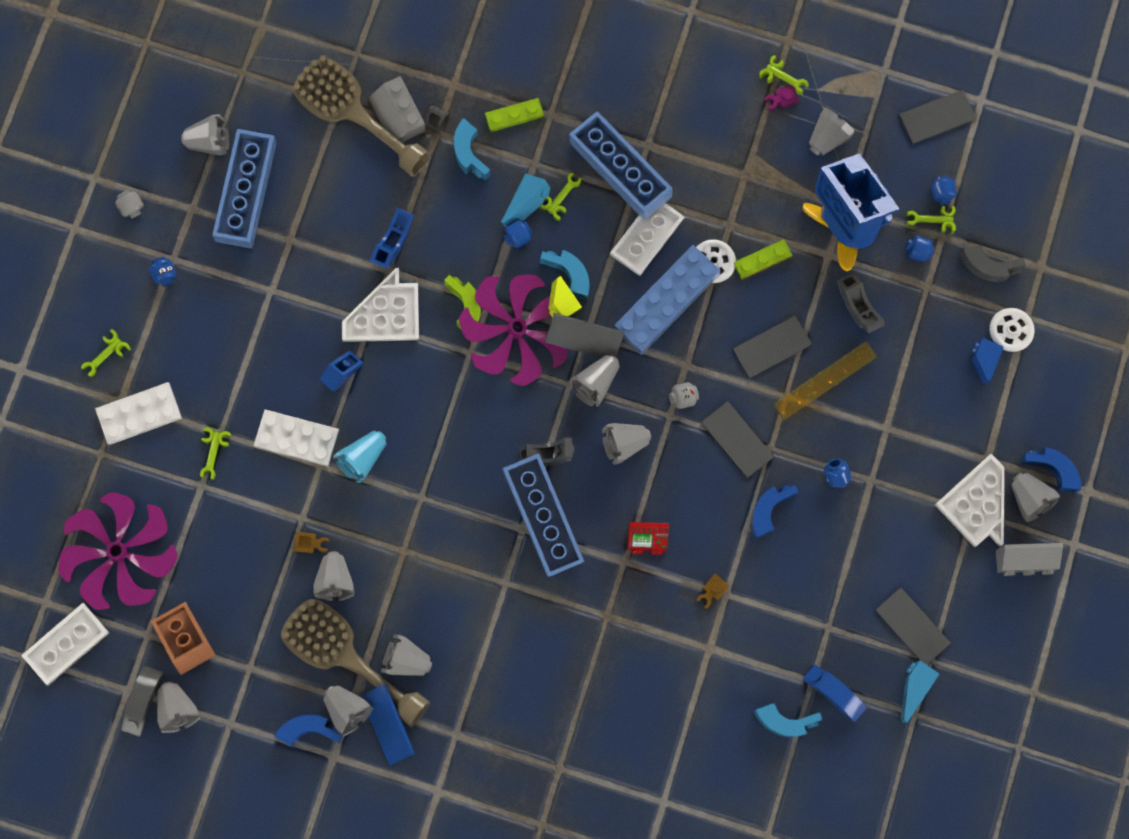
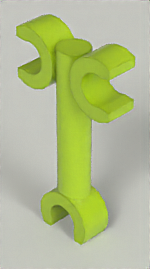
(775, 69)
(553, 207)
(945, 218)
(115, 344)
(215, 438)

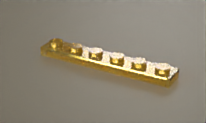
(825, 381)

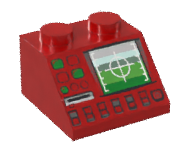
(647, 538)

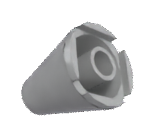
(595, 380)

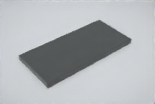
(937, 116)
(583, 336)
(772, 347)
(737, 439)
(912, 626)

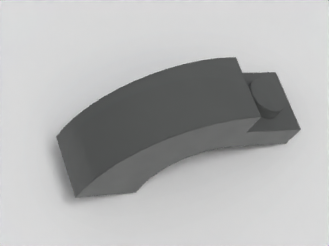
(987, 269)
(858, 303)
(551, 453)
(140, 700)

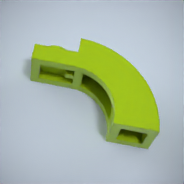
(466, 295)

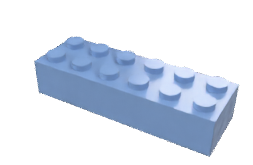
(620, 165)
(244, 188)
(667, 299)
(542, 515)

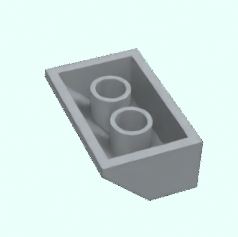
(397, 110)
(1029, 558)

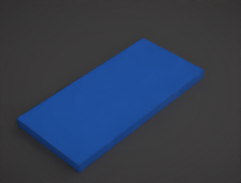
(388, 725)

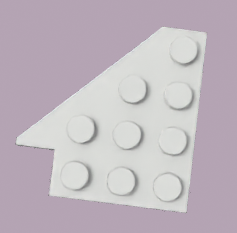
(385, 314)
(978, 503)

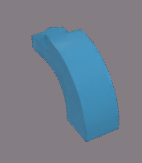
(463, 139)
(572, 268)
(779, 725)

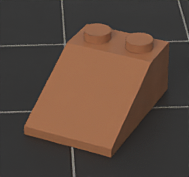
(183, 638)

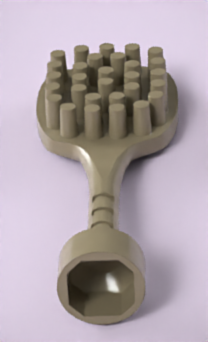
(335, 95)
(326, 640)

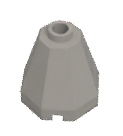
(829, 133)
(207, 136)
(624, 440)
(1033, 496)
(333, 579)
(405, 658)
(175, 708)
(346, 709)

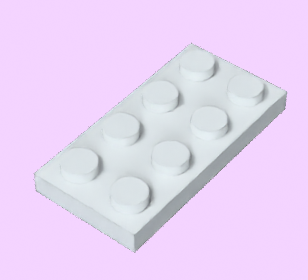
(646, 238)
(138, 413)
(296, 438)
(65, 644)

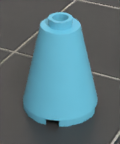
(361, 455)

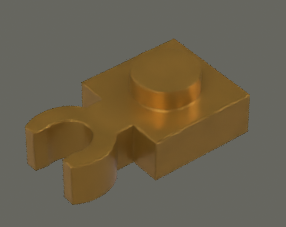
(307, 543)
(714, 589)

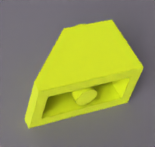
(562, 299)

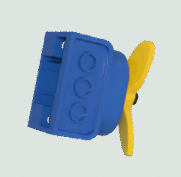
(852, 206)

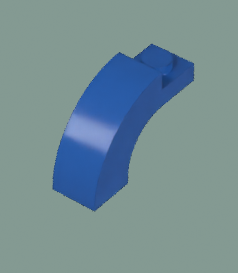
(394, 239)
(1060, 465)
(761, 514)
(835, 692)
(300, 725)

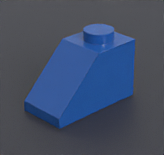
(986, 358)
(341, 370)

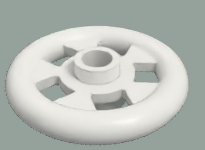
(724, 249)
(999, 338)

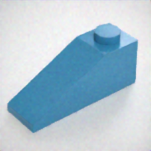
(527, 199)
(917, 684)

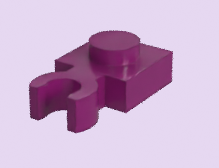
(784, 96)

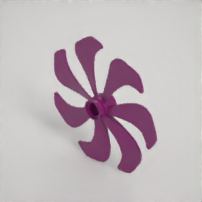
(477, 332)
(127, 590)

